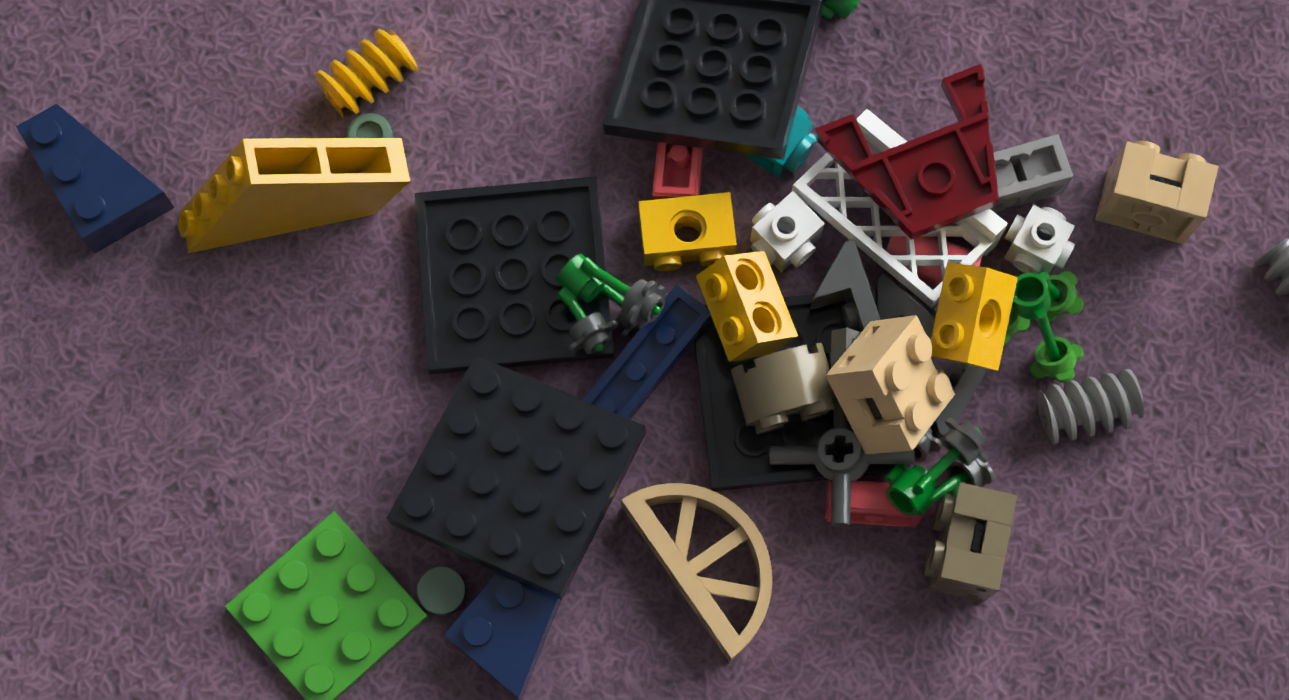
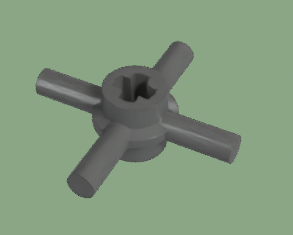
(841, 473)

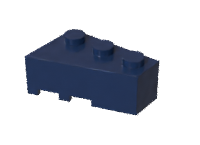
(92, 182)
(505, 631)

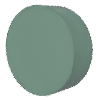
(369, 126)
(441, 591)

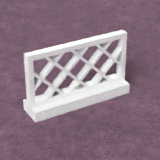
(980, 230)

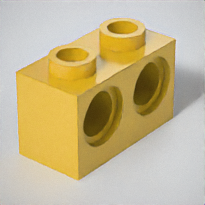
(746, 305)

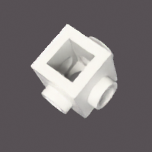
(786, 232)
(1030, 252)

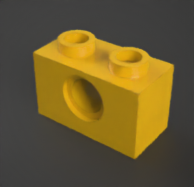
(706, 213)
(973, 315)

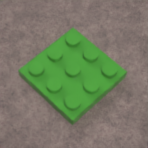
(326, 611)

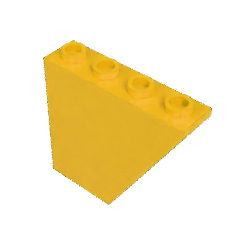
(292, 187)

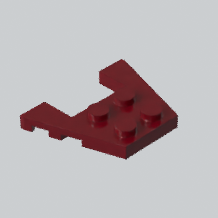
(932, 176)

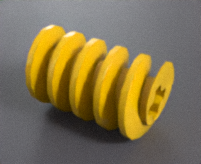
(365, 71)

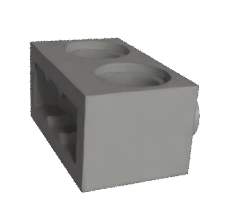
(1031, 172)

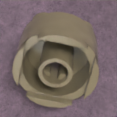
(784, 386)

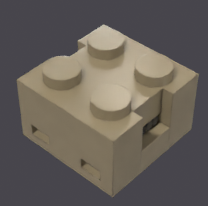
(971, 542)

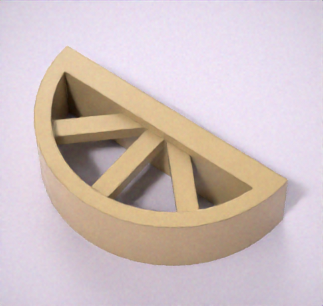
(673, 557)

